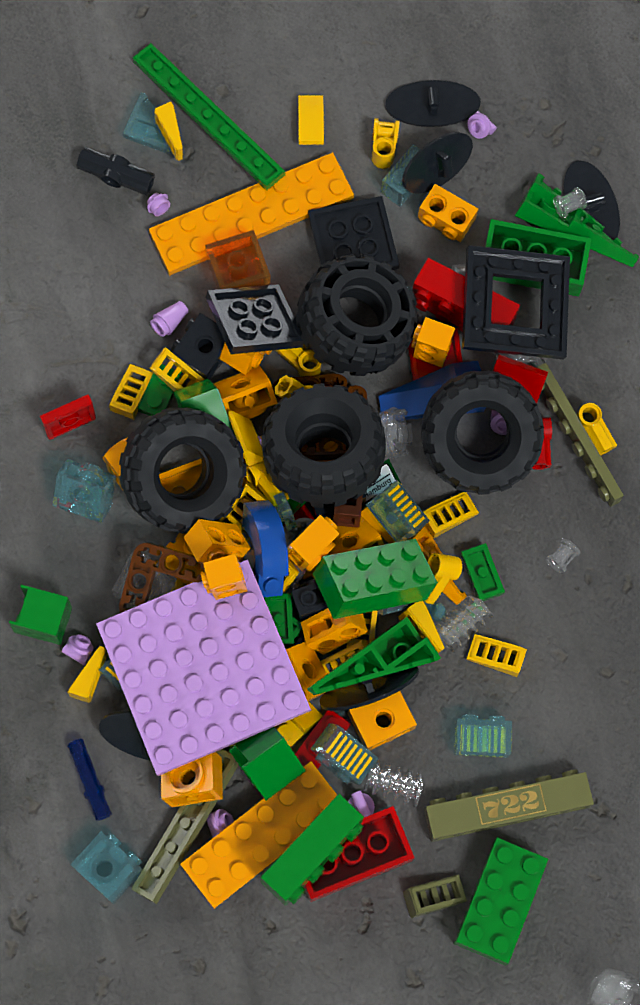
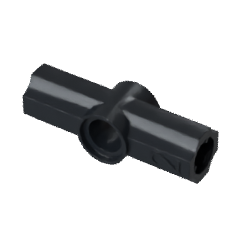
(115, 171)

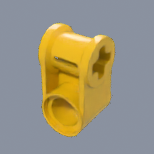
(384, 139)

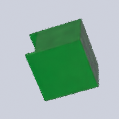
(203, 397)
(42, 615)
(267, 761)

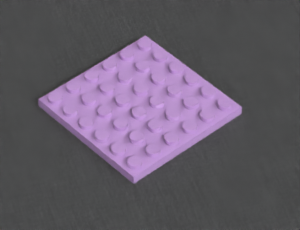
(202, 671)

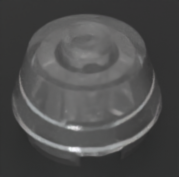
(397, 432)
(613, 988)

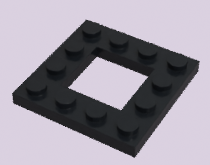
(549, 269)

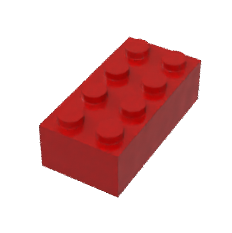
(442, 293)
(373, 852)

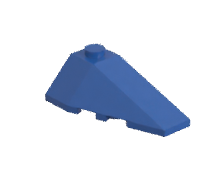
(417, 393)

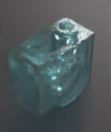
(84, 490)
(106, 850)

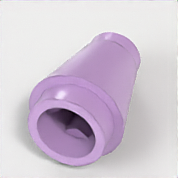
(168, 319)

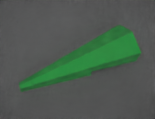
(539, 210)
(388, 653)

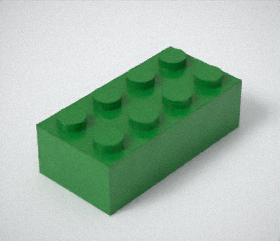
(531, 239)
(374, 578)
(312, 849)
(501, 901)

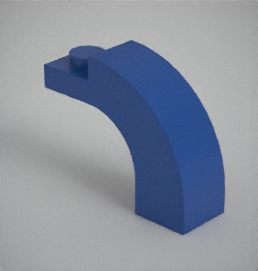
(269, 544)

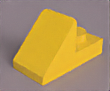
(297, 727)

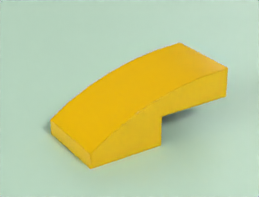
(311, 119)

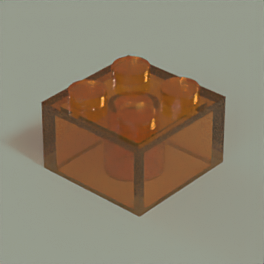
(237, 262)

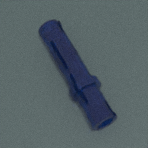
(93, 789)

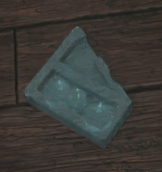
(143, 128)

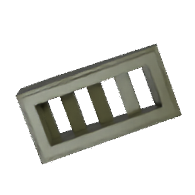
(413, 903)

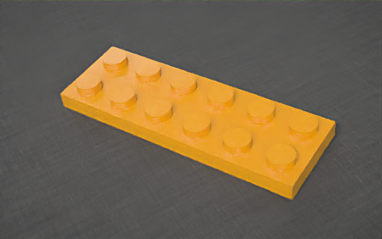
(258, 837)

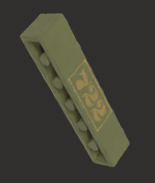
(508, 806)

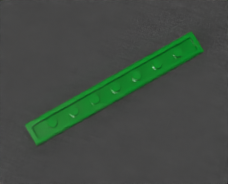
(209, 116)

